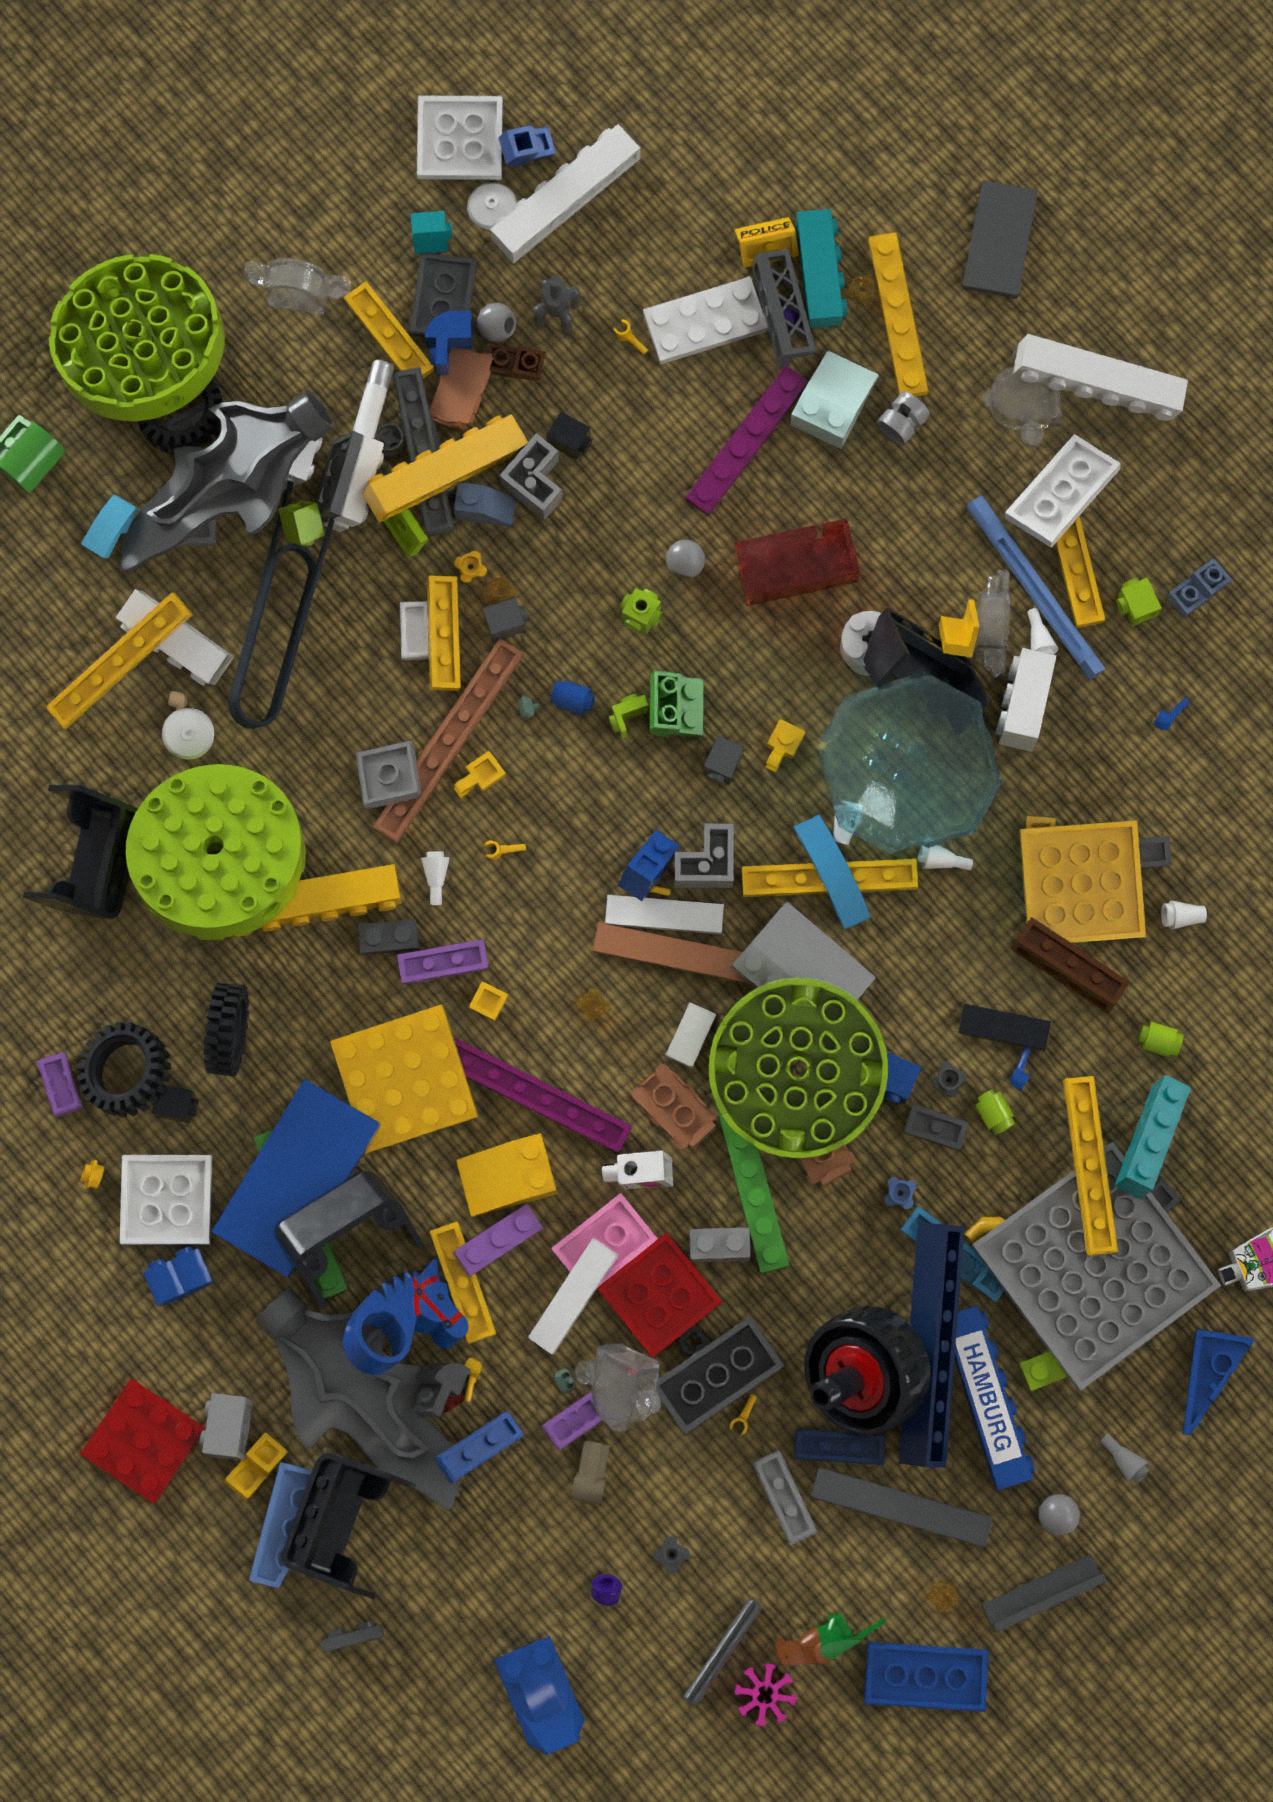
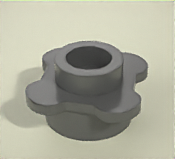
(957, 1078)
(662, 1554)

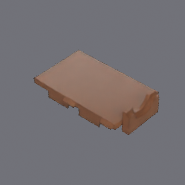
(460, 391)
(675, 1107)
(828, 1166)

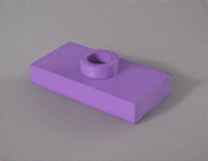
(60, 1084)
(572, 1422)

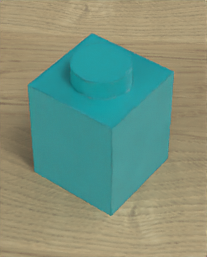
(430, 232)

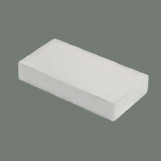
(414, 630)
(690, 1035)

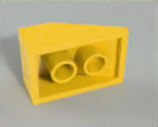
(506, 1175)

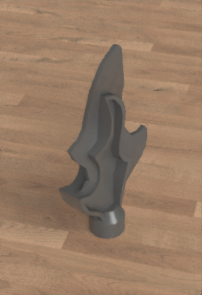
(232, 476)
(337, 1395)

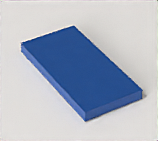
(926, 1676)

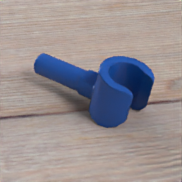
(1165, 719)
(1019, 1077)

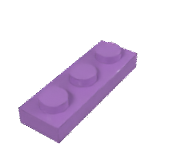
(442, 962)
(497, 1240)

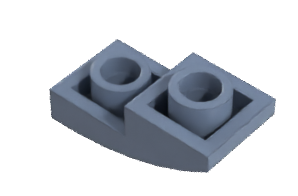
(1198, 588)

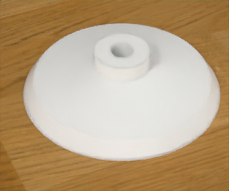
(489, 203)
(188, 733)

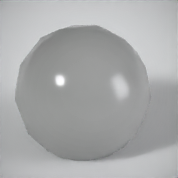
(496, 322)
(685, 558)
(1059, 1514)

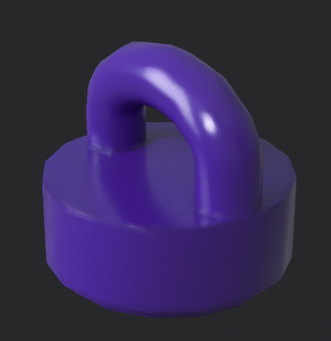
(606, 1589)

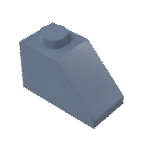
(483, 505)

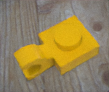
(783, 742)
(482, 773)

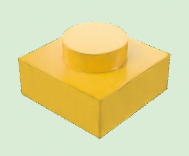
(488, 1001)

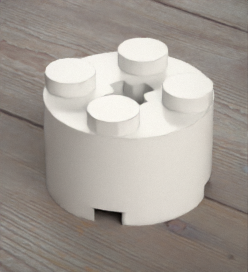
(854, 638)

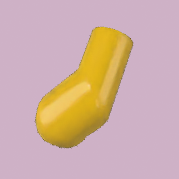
(982, 1227)

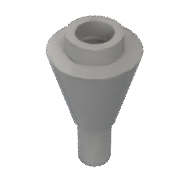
(1130, 1464)

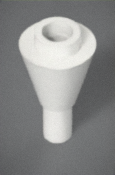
(1040, 637)
(942, 858)
(435, 869)

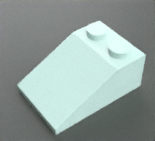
(833, 399)

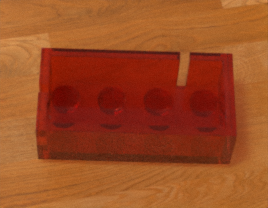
(796, 562)

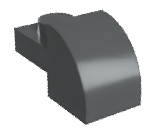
(438, 1383)

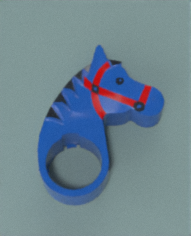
(399, 1306)

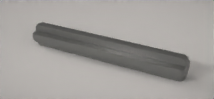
(722, 1652)

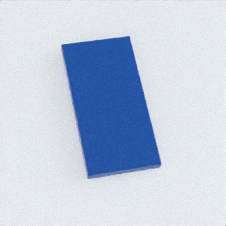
(303, 1158)

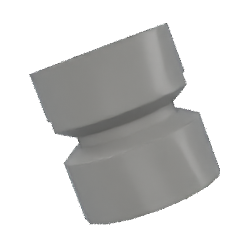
(906, 415)

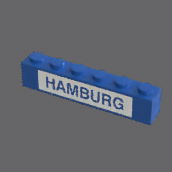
(988, 1402)

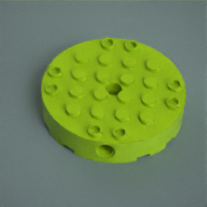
(137, 337)
(205, 812)
(803, 1112)

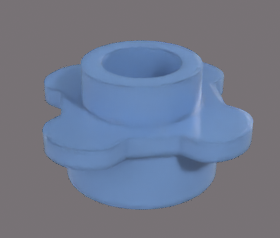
(899, 1185)

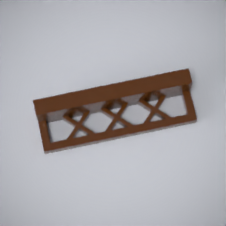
(1069, 965)

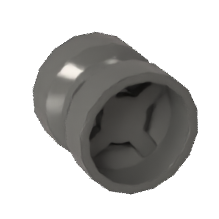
(389, 435)

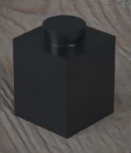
(569, 436)
(176, 1104)

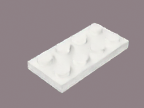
(705, 320)
(1062, 490)

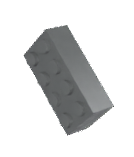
(717, 1376)

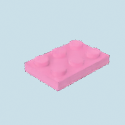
(614, 1226)

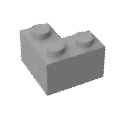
(527, 478)
(708, 868)

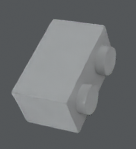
(719, 1245)
(226, 1426)

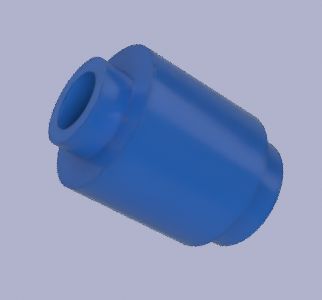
(572, 697)

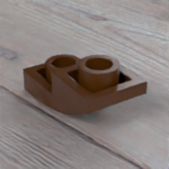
(516, 363)

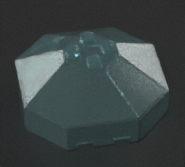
(909, 763)

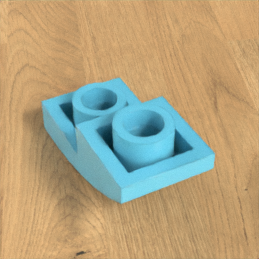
(108, 525)

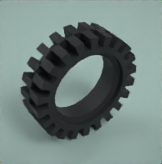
(192, 436)
(226, 1029)
(150, 1082)

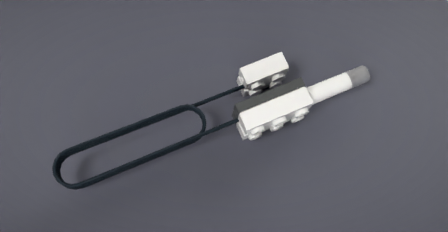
(340, 504)

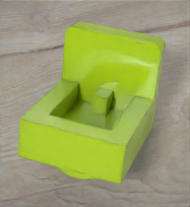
(628, 708)

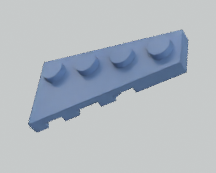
(279, 1518)

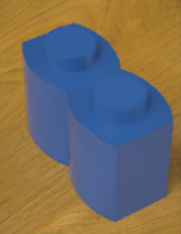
(178, 1276)

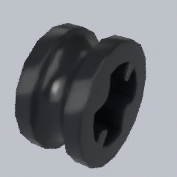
(685, 1336)

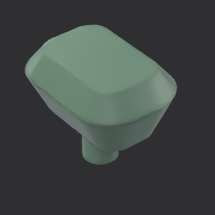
(527, 707)
(565, 1380)

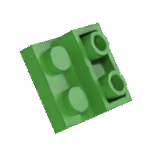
(27, 453)
(675, 705)

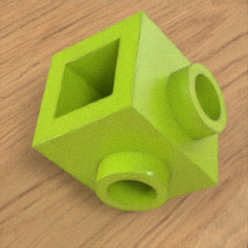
(637, 619)

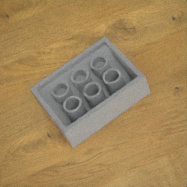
(798, 948)

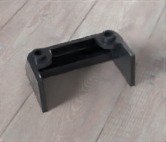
(905, 649)
(100, 863)
(330, 1216)
(328, 1516)

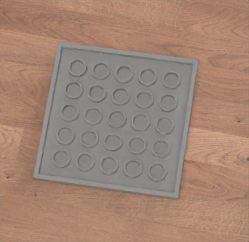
(1095, 1306)

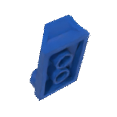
(541, 1696)

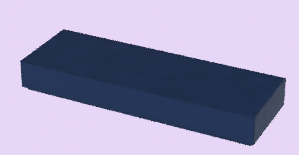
(839, 1447)

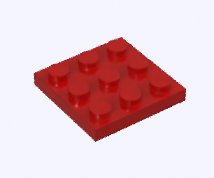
(659, 1295)
(143, 1441)

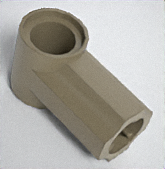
(590, 1479)

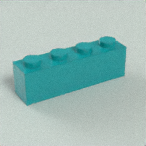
(819, 268)
(1152, 1137)

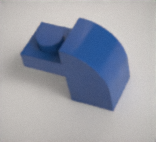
(526, 145)
(448, 331)

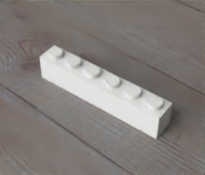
(565, 193)
(1100, 377)

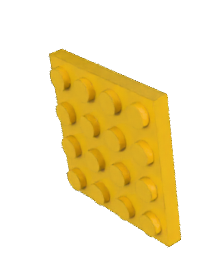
(1084, 880)
(405, 1076)

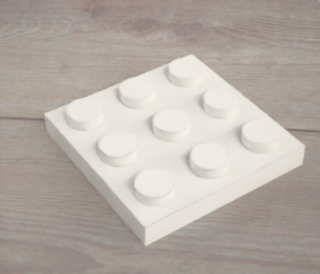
(459, 137)
(166, 1200)

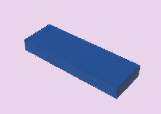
(479, 1447)

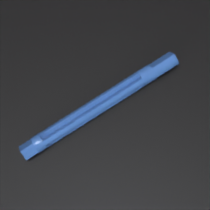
(1035, 587)

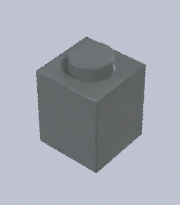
(505, 619)
(723, 760)

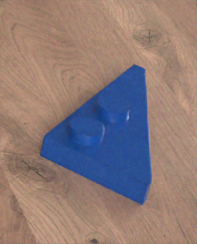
(1212, 1363)

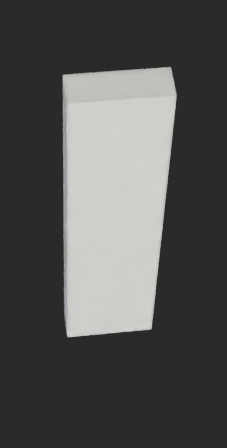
(664, 914)
(573, 1296)

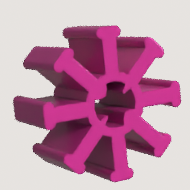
(774, 1696)

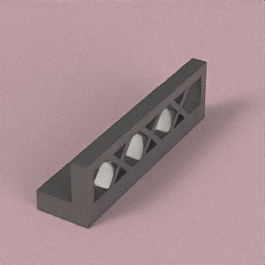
(772, 309)
(1042, 1593)

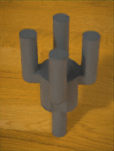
(557, 302)

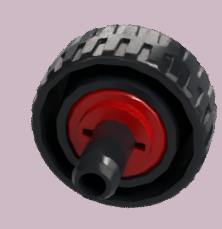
(867, 1370)

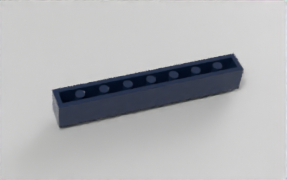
(935, 1321)

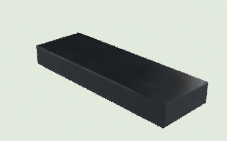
(1004, 1027)

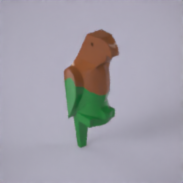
(822, 1642)

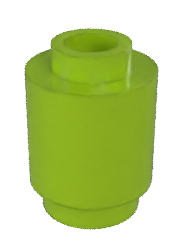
(1161, 1039)
(995, 1112)

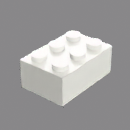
(1025, 699)

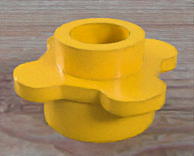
(472, 558)
(92, 1175)

